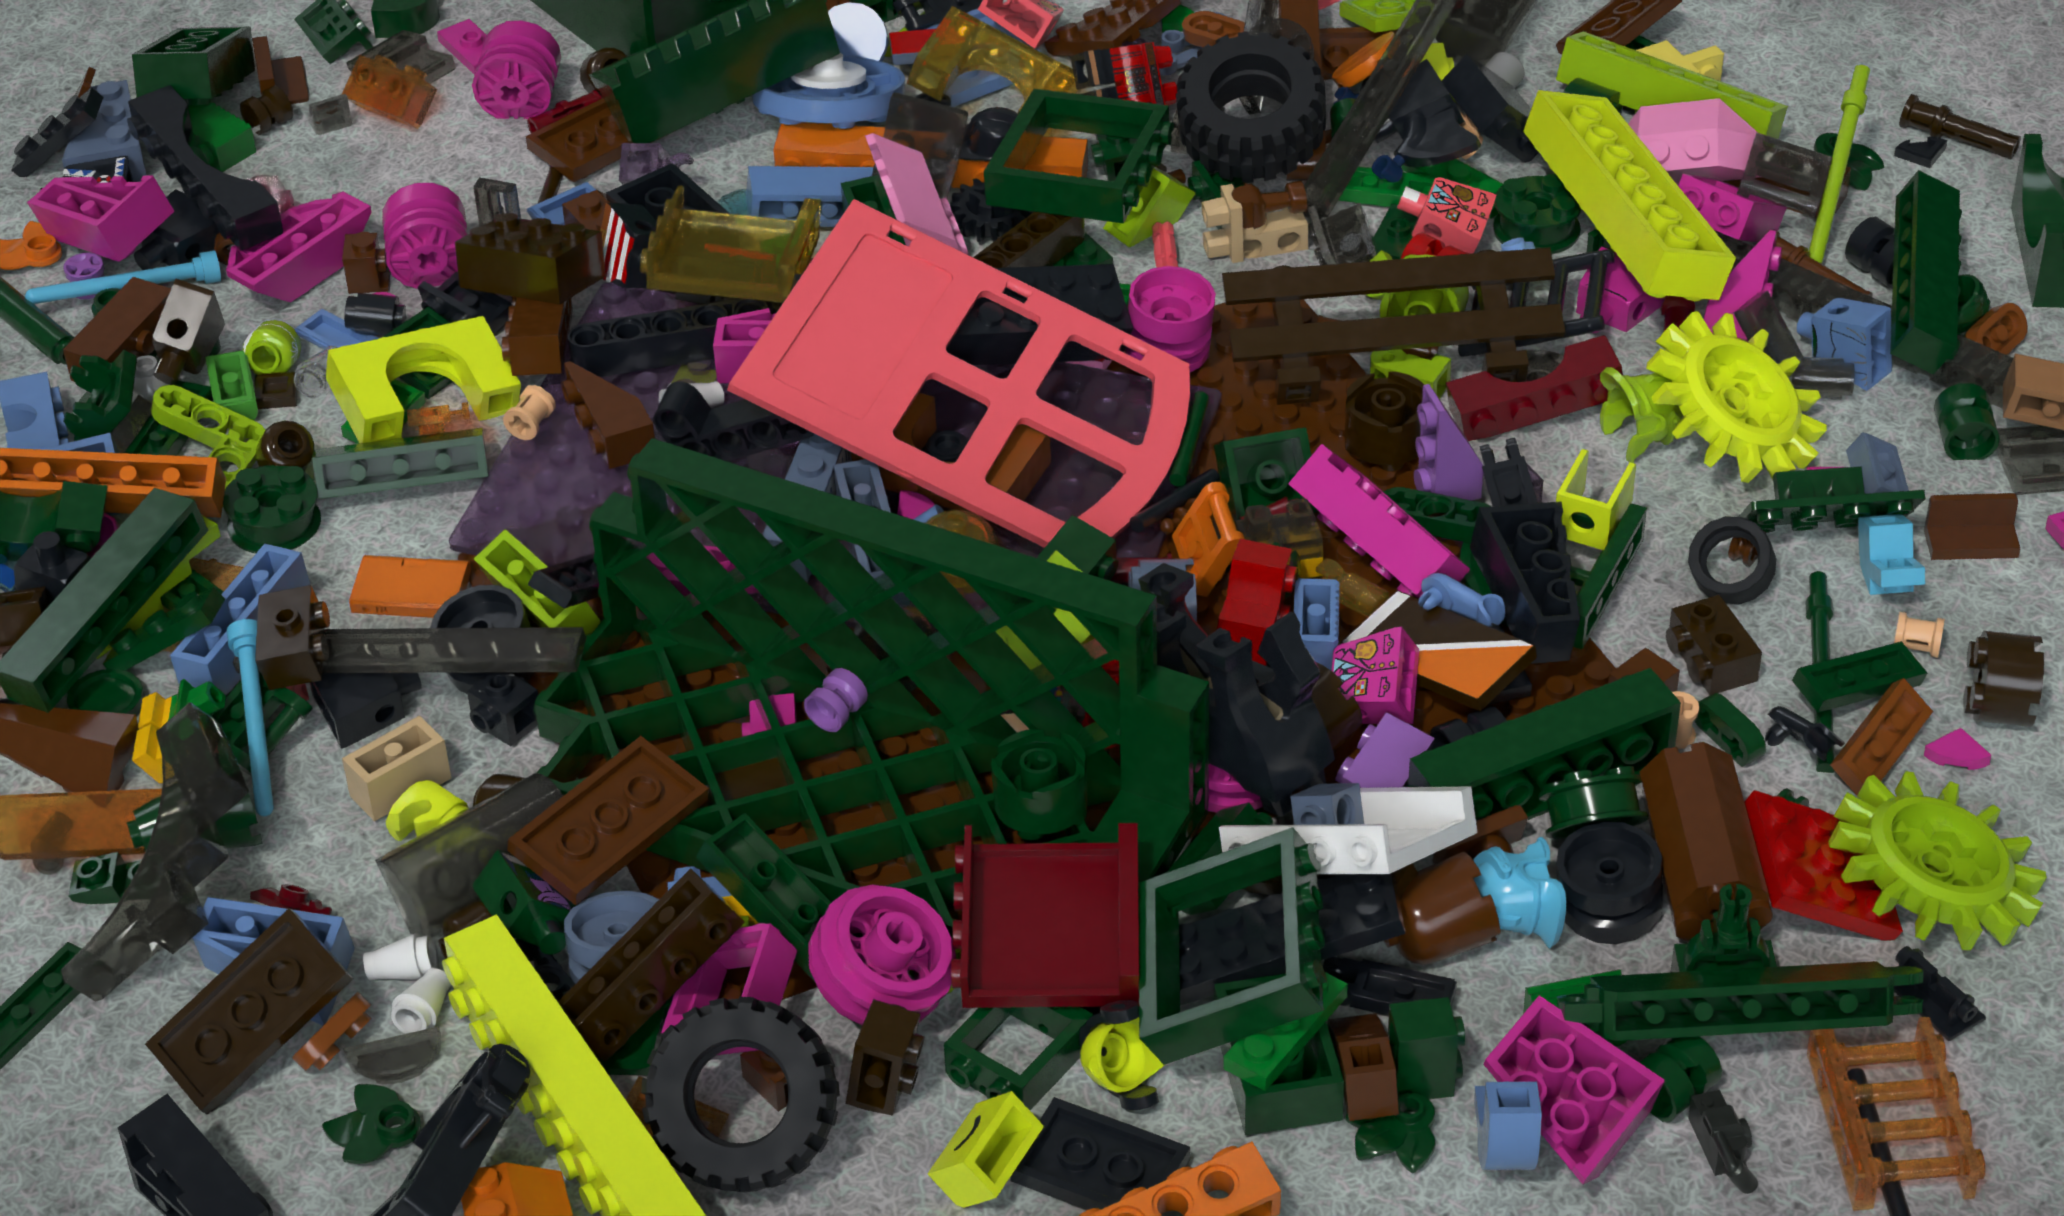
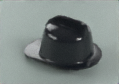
(986, 133)

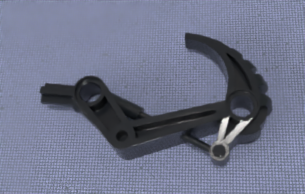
(460, 1135)

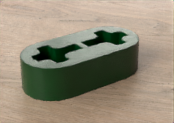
(1730, 729)

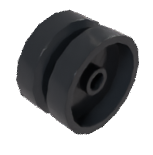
(481, 608)
(1611, 882)

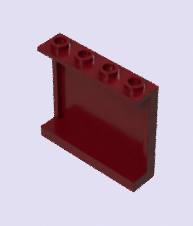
(1047, 923)

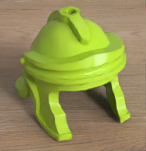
(1632, 397)

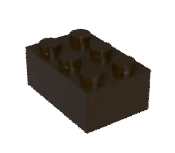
(530, 258)

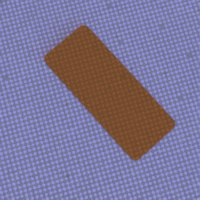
(69, 823)

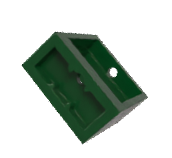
(973, 1069)

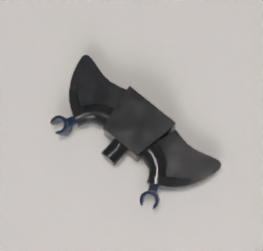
(1426, 123)

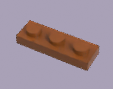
(1882, 735)

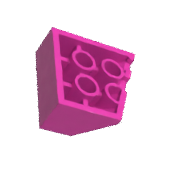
(1586, 1086)

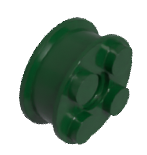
(1538, 212)
(271, 507)
(1591, 800)

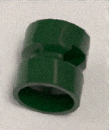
(1966, 422)
(1688, 1070)

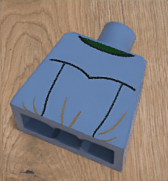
(1852, 332)

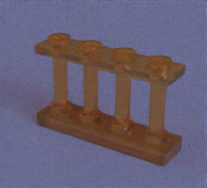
(1854, 1135)

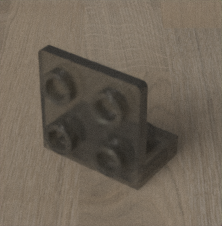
(930, 129)

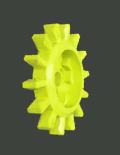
(1724, 369)

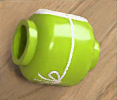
(272, 347)

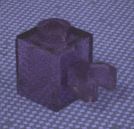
(643, 158)

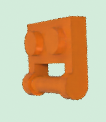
(1198, 539)

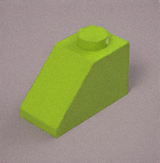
(1159, 202)

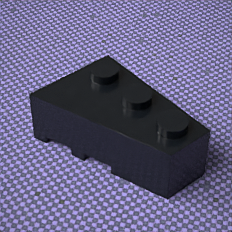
(181, 1168)

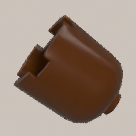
(1445, 913)

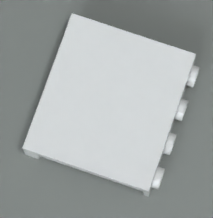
(1396, 831)

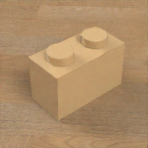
(393, 763)

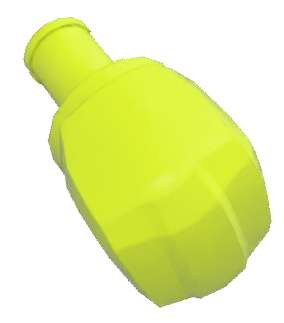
(422, 809)

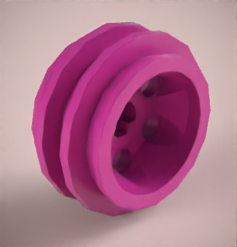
(898, 936)

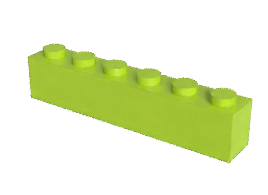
(1652, 81)

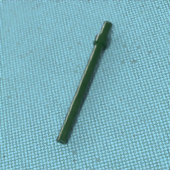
(1820, 611)

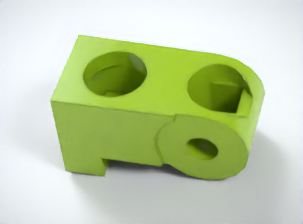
(1432, 372)

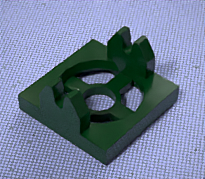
(107, 386)

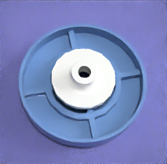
(834, 92)

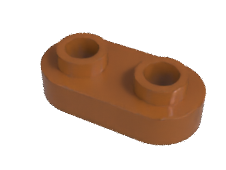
(1206, 27)
(2000, 328)
(321, 1045)

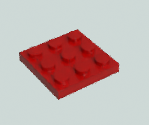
(1806, 873)

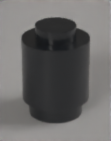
(374, 313)

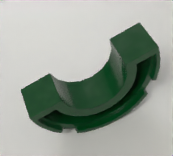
(71, 512)

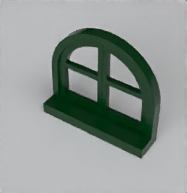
(1596, 585)

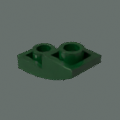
(101, 879)

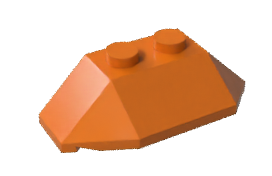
(516, 1191)

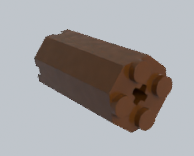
(1702, 835)

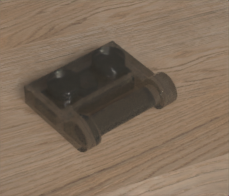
(1789, 166)

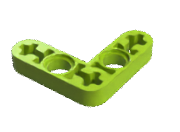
(226, 447)

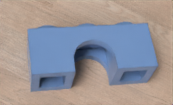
(31, 414)

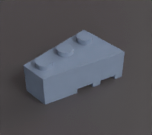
(109, 133)

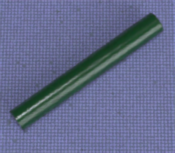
(1189, 439)

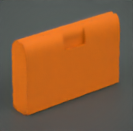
(406, 585)

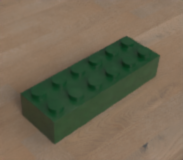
(1592, 731)

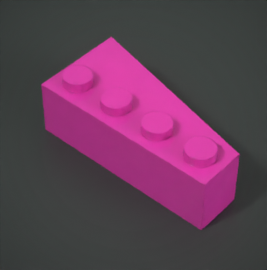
(1373, 522)

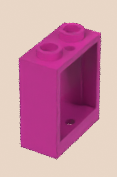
(1730, 213)
(754, 946)

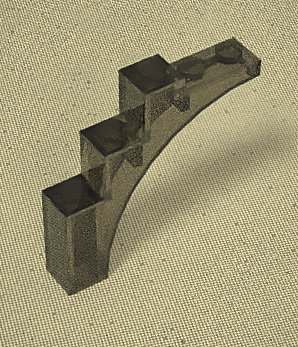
(184, 848)

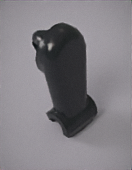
(1815, 736)

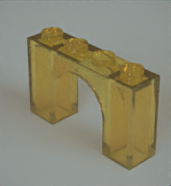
(969, 44)

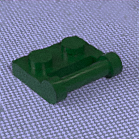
(234, 723)

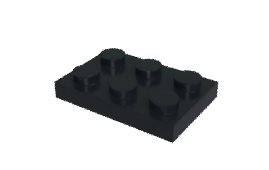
(1095, 1157)

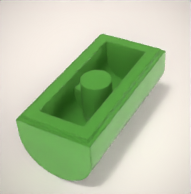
(232, 383)

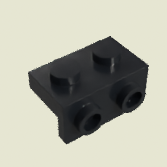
(463, 304)

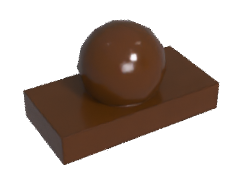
(1494, 830)

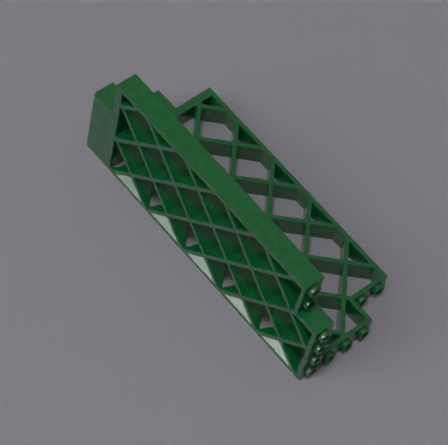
(1151, 714)

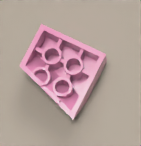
(914, 192)

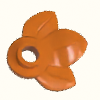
(34, 249)

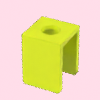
(1604, 515)

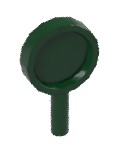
(107, 692)

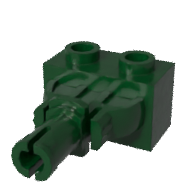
(1731, 942)

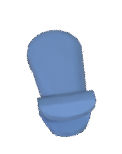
(1453, 596)

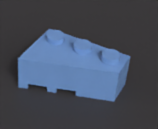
(237, 924)

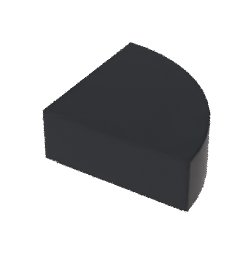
(1921, 152)

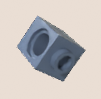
(1328, 805)

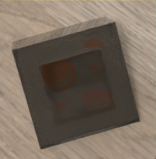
(330, 114)

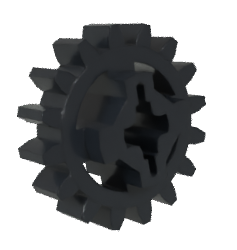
(981, 219)

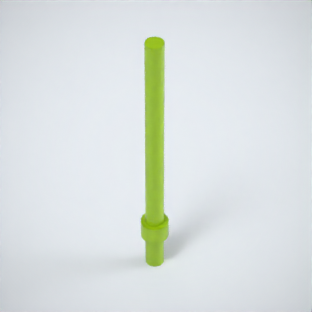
(1852, 105)

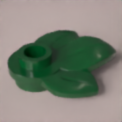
(1861, 160)
(367, 1130)
(1402, 1133)

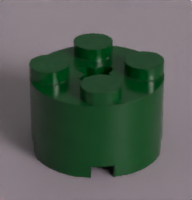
(1039, 783)

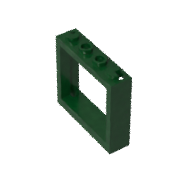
(1073, 196)
(1179, 1034)

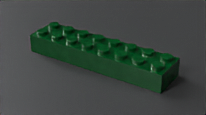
(766, 883)

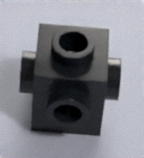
(503, 706)

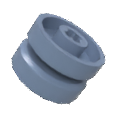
(599, 924)

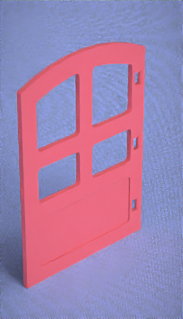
(877, 325)

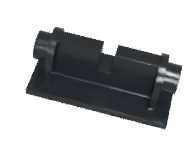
(1943, 1002)

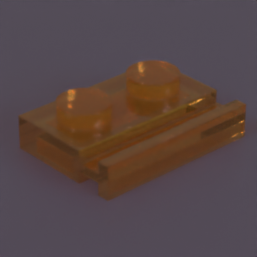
(435, 419)

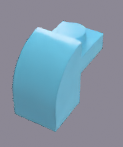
(1888, 554)

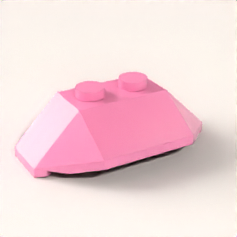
(1696, 138)

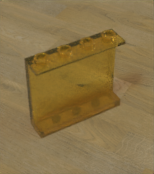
(729, 251)

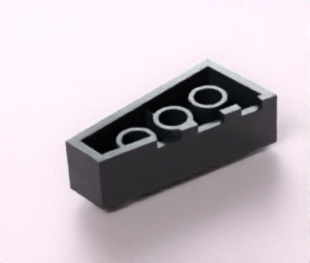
(1528, 566)

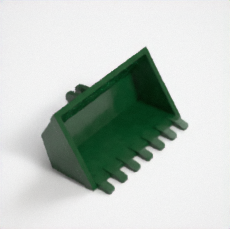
(714, 65)

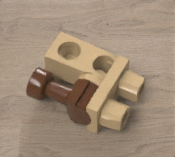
(1250, 228)

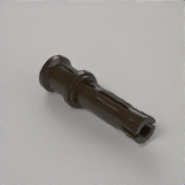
(1942, 122)

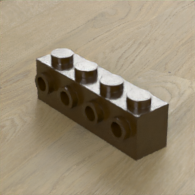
(649, 964)

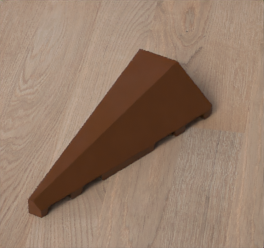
(69, 745)

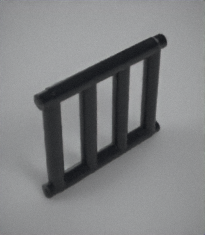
(1591, 320)

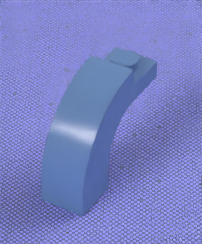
(1508, 1125)

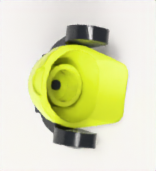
(1116, 1055)

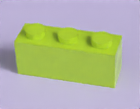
(511, 566)

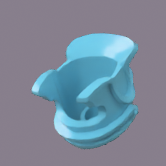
(1523, 890)

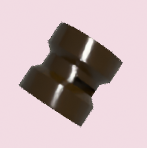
(267, 110)

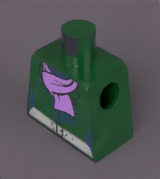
(523, 902)

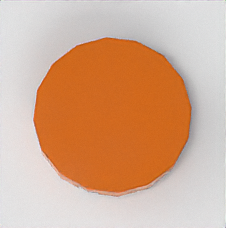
(1362, 62)

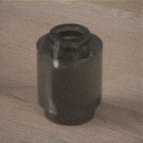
(1827, 375)

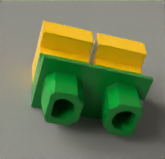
(158, 710)

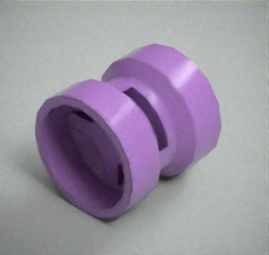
(831, 705)

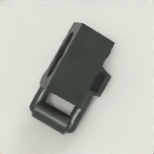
(1722, 1138)

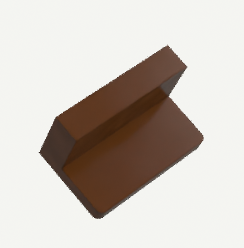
(284, 72)
(1972, 526)

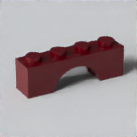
(1493, 406)

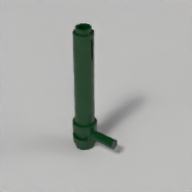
(33, 323)

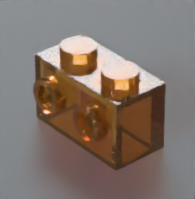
(390, 91)

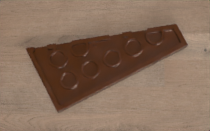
(1109, 26)

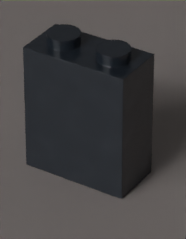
(1491, 106)

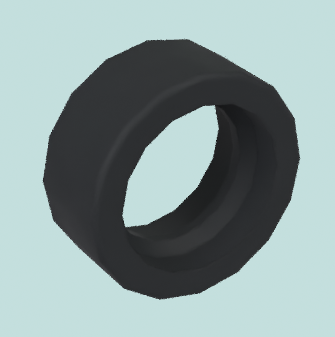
(1721, 530)

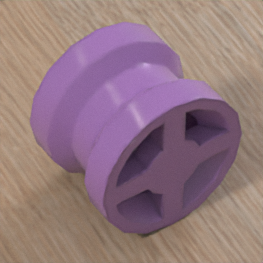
(84, 267)

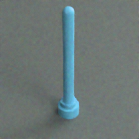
(201, 268)
(242, 642)

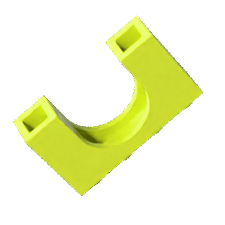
(458, 350)

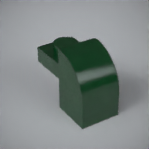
(398, 15)

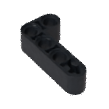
(723, 431)

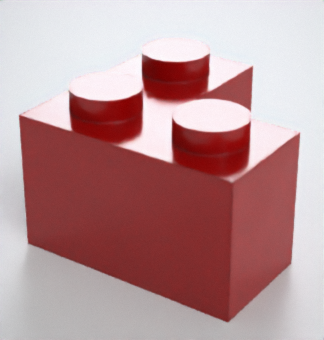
(1256, 591)

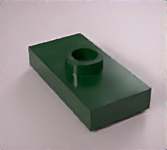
(1395, 232)

